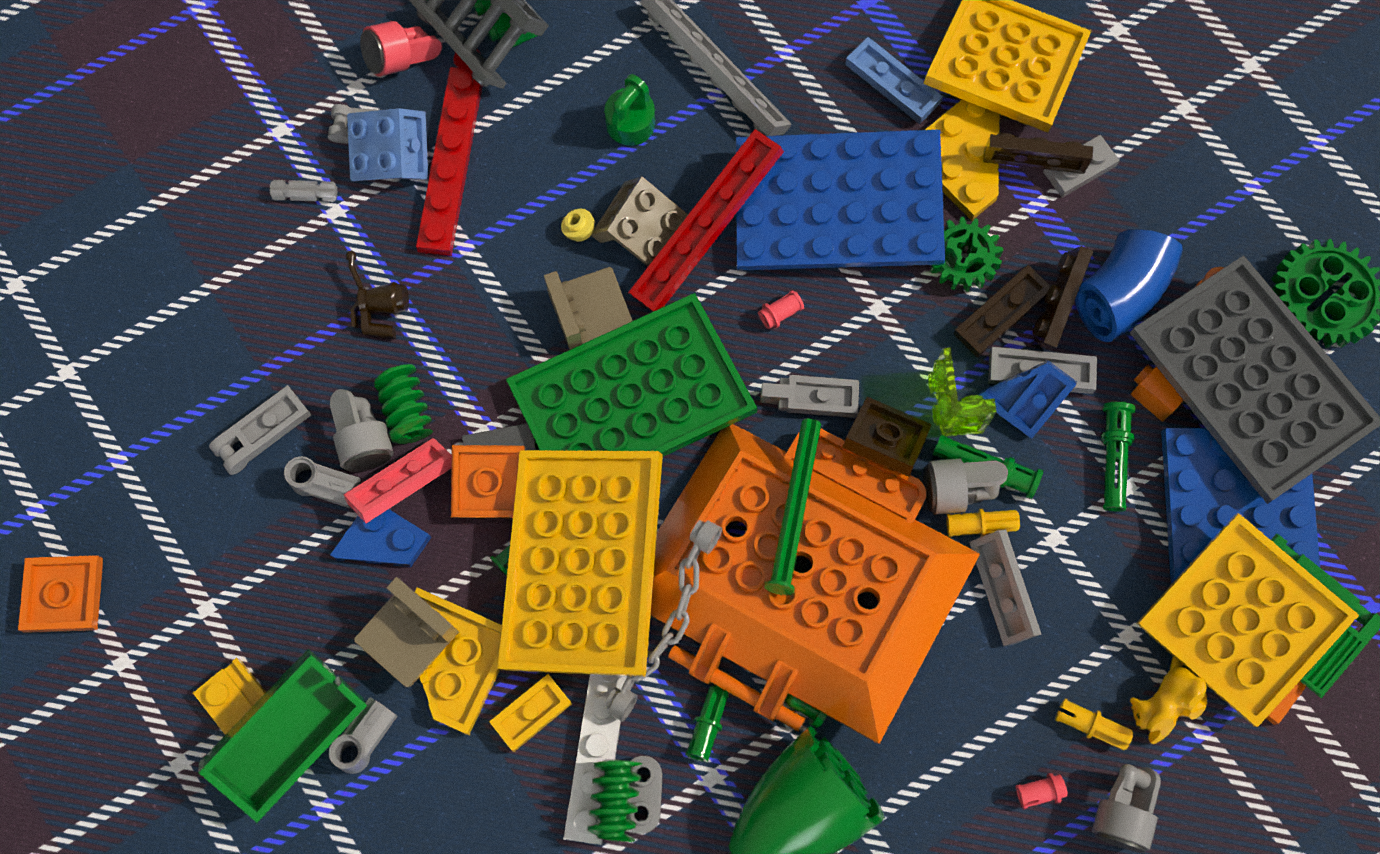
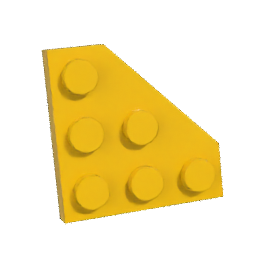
(965, 177)
(466, 668)

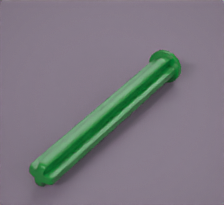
(794, 509)

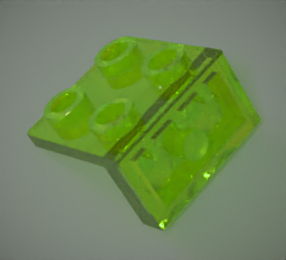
(954, 416)

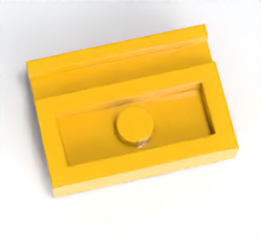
(229, 694)

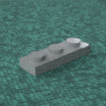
(1010, 362)
(1005, 588)

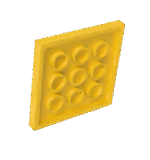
(1008, 60)
(1247, 619)

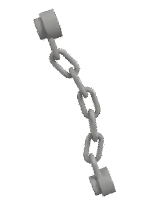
(705, 537)

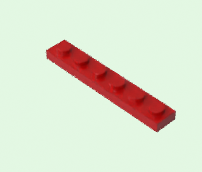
(449, 163)
(706, 221)

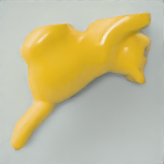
(1177, 696)

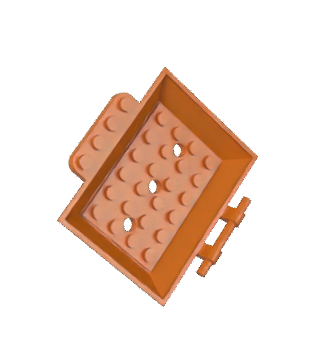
(819, 639)

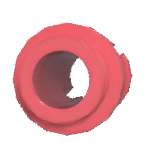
(773, 314)
(1042, 791)

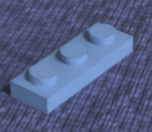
(893, 80)

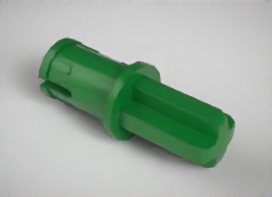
(707, 725)

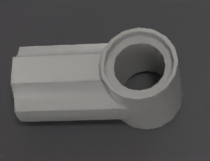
(323, 483)
(363, 732)

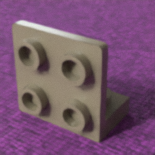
(640, 220)
(587, 305)
(405, 634)

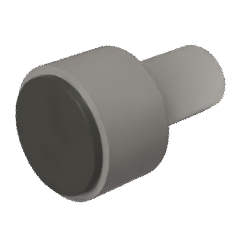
(360, 438)
(957, 484)
(1128, 814)

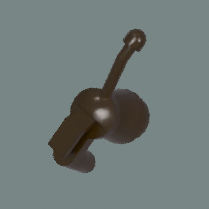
(388, 298)

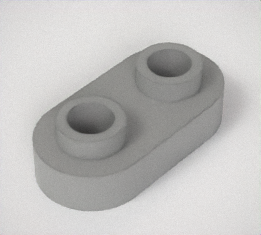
(649, 795)

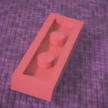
(399, 480)

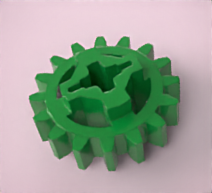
(981, 259)

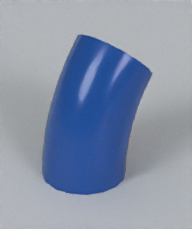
(1128, 282)

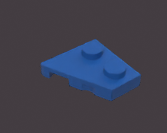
(1030, 396)
(382, 540)

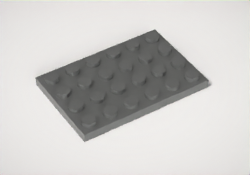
(1256, 378)

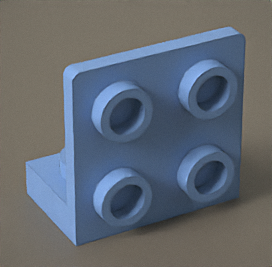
(387, 145)

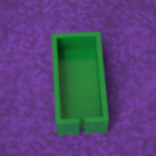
(281, 735)

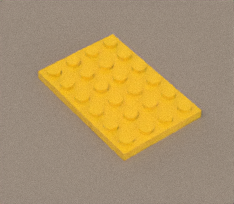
(581, 562)

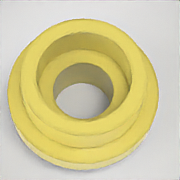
(578, 225)

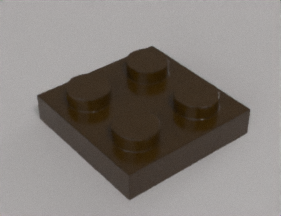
(887, 436)

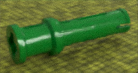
(1117, 437)
(1018, 476)

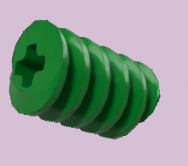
(401, 405)
(614, 800)

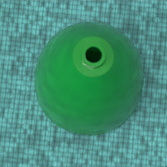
(805, 803)

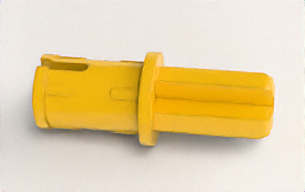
(982, 522)
(1095, 725)

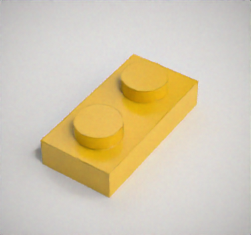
(530, 712)

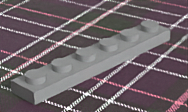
(718, 66)

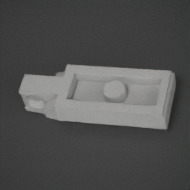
(813, 395)

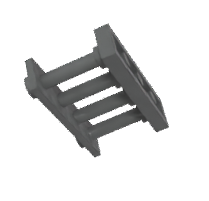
(523, 20)

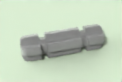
(303, 190)

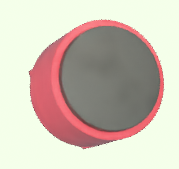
(392, 49)

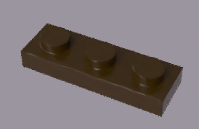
(1038, 153)
(1061, 298)
(1002, 311)

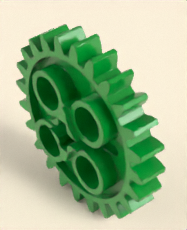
(1306, 269)

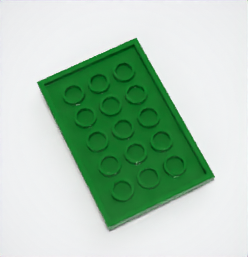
(636, 387)

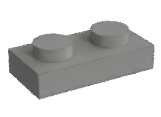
(1103, 161)

